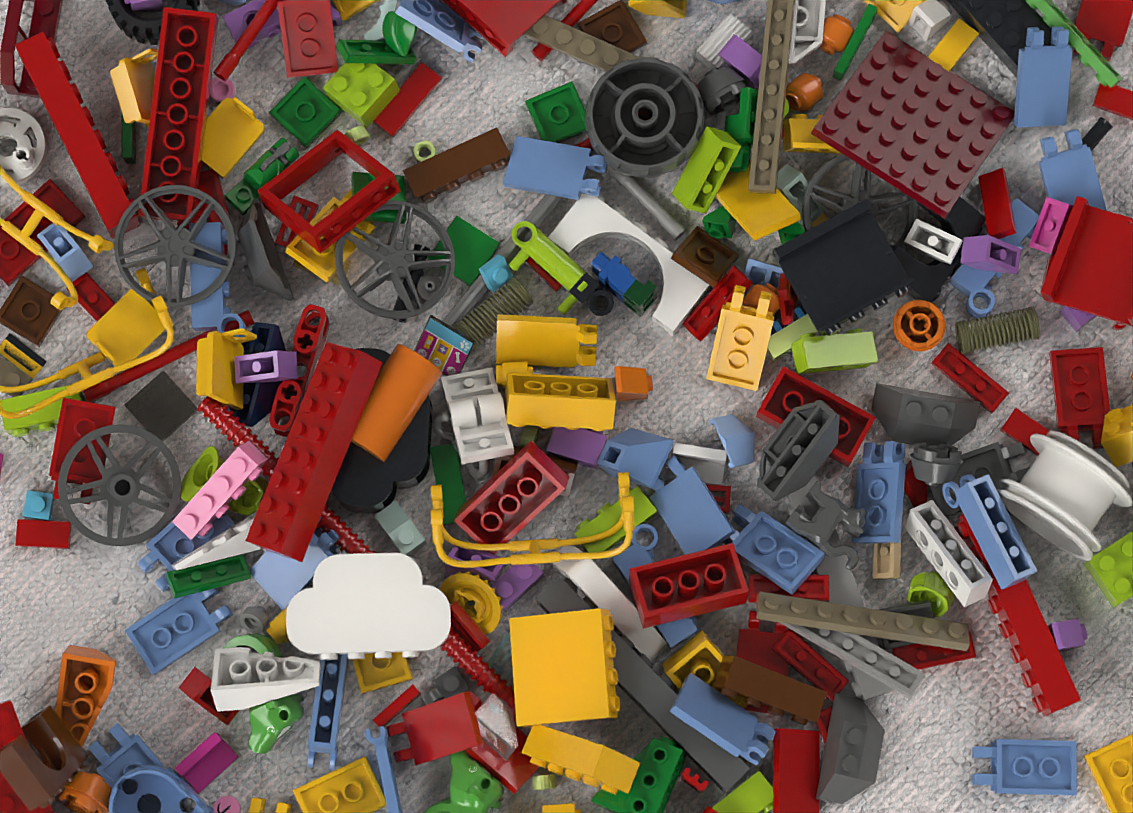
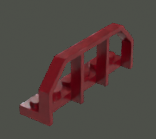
(44, 19)

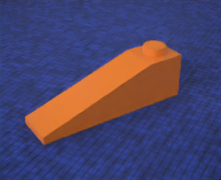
(83, 688)

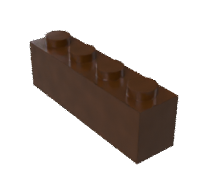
(457, 166)
(770, 689)

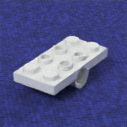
(477, 415)

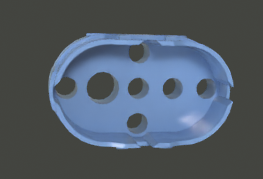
(159, 781)

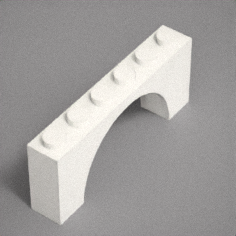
(594, 220)

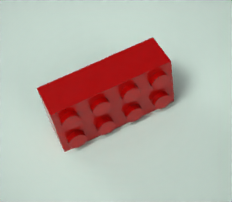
(794, 391)
(512, 497)
(688, 585)

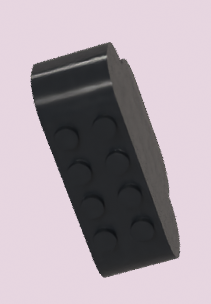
(370, 484)

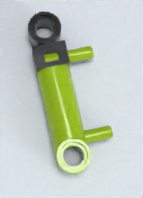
(561, 268)

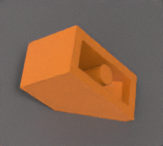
(632, 383)

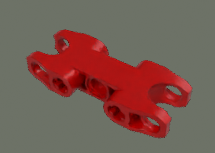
(308, 357)

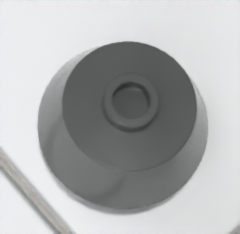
(720, 89)
(935, 463)

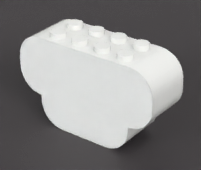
(368, 607)

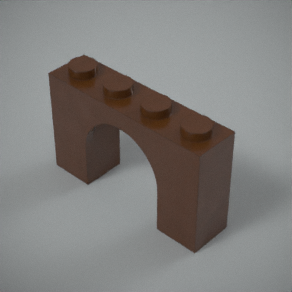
(62, 757)

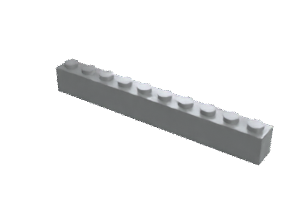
(841, 591)

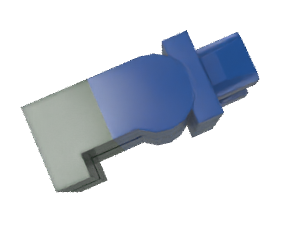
(623, 284)

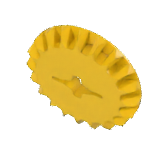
(465, 588)

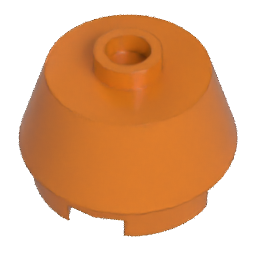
(919, 325)
(87, 794)

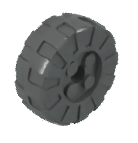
(651, 145)

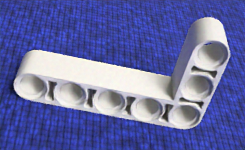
(607, 596)

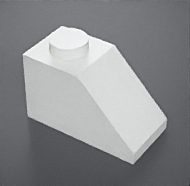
(929, 18)
(933, 242)

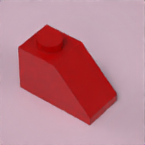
(198, 688)

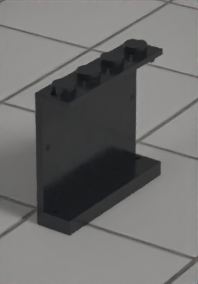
(843, 268)

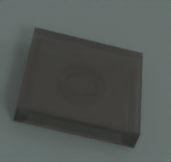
(161, 406)

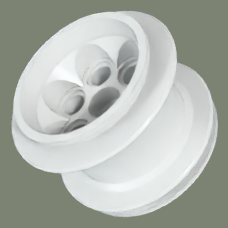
(1065, 493)

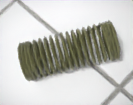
(519, 294)
(964, 334)

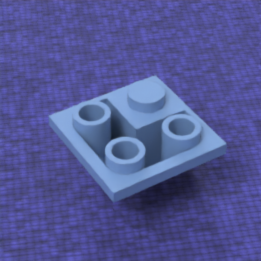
(636, 453)

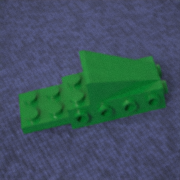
(642, 791)

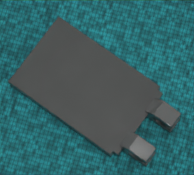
(981, 462)

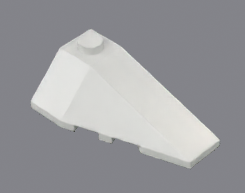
(224, 545)
(250, 678)

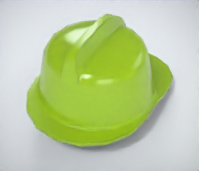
(200, 473)

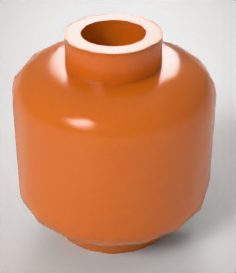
(836, 34)
(804, 92)
(753, 296)

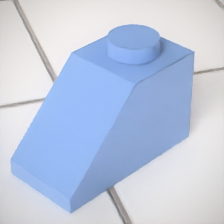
(65, 251)

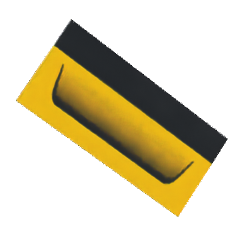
(21, 356)

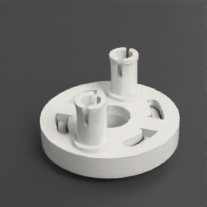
(27, 159)

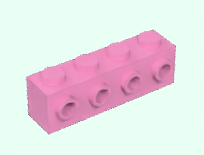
(219, 490)

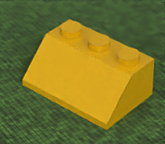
(798, 136)

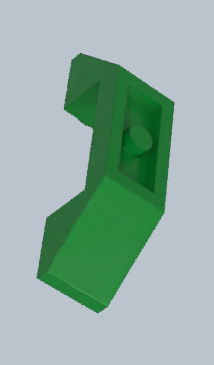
(722, 224)

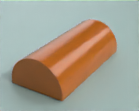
(394, 400)

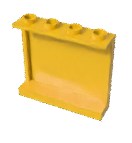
(564, 667)

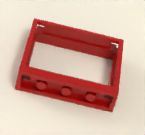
(345, 216)

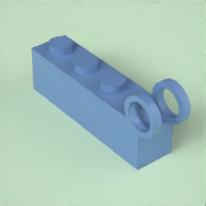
(975, 282)
(211, 312)
(992, 529)
(637, 555)
(328, 710)

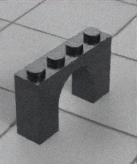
(960, 222)

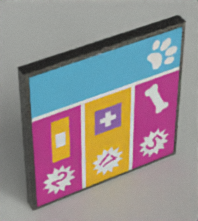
(444, 346)

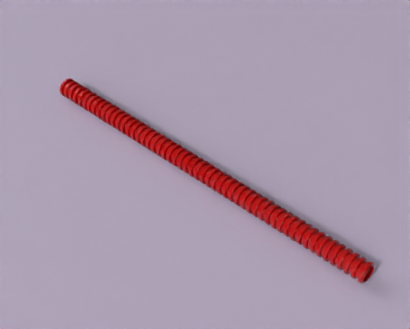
(352, 545)

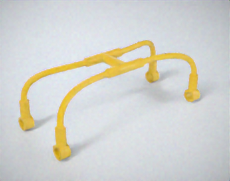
(96, 242)
(82, 366)
(534, 546)

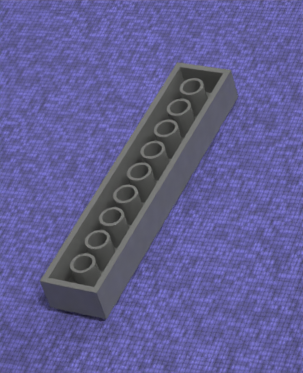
(651, 693)

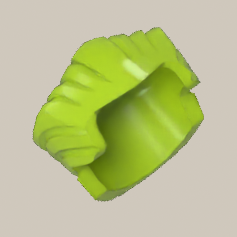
(250, 500)
(933, 588)

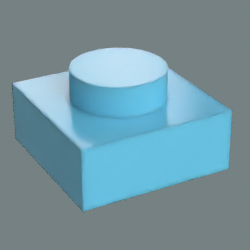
(495, 272)
(38, 505)

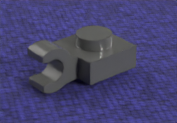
(447, 685)

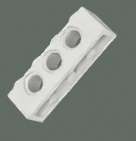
(948, 553)

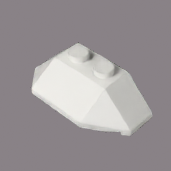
(807, 28)

